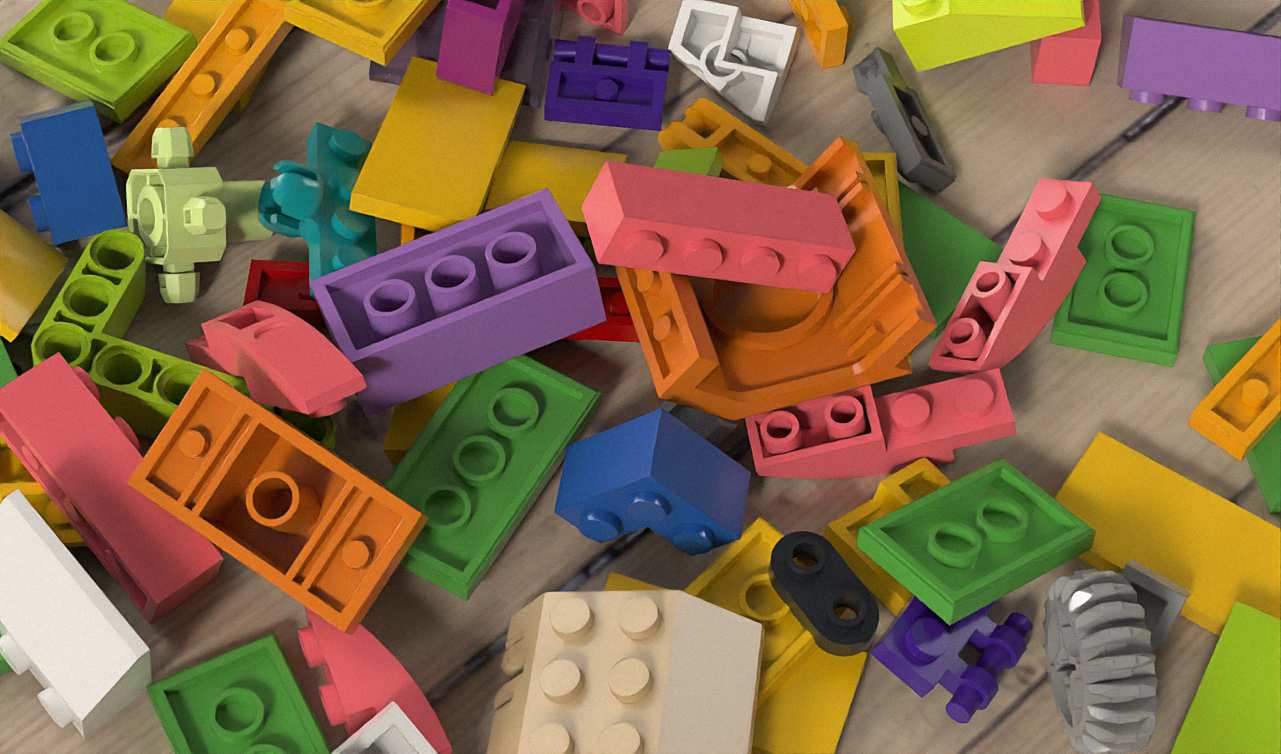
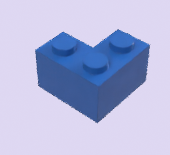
(71, 172)
(654, 477)

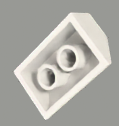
(63, 625)

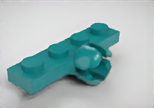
(316, 198)

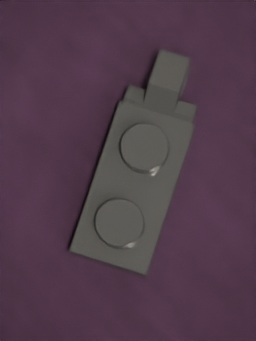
(904, 122)

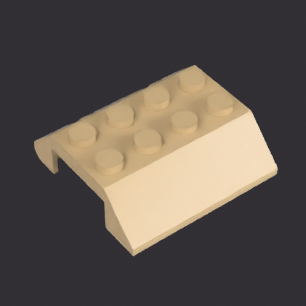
(627, 676)

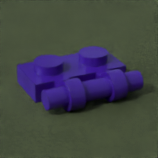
(607, 84)
(925, 651)

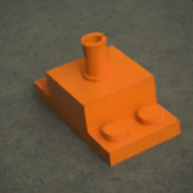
(278, 501)

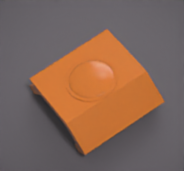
(769, 347)

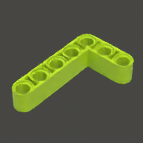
(88, 332)

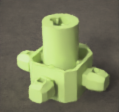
(188, 213)

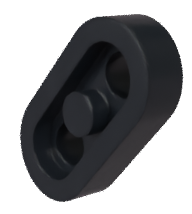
(819, 590)

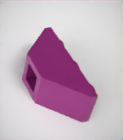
(477, 42)

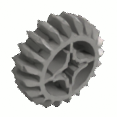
(1100, 663)

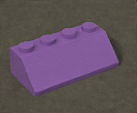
(1200, 64)
(460, 300)

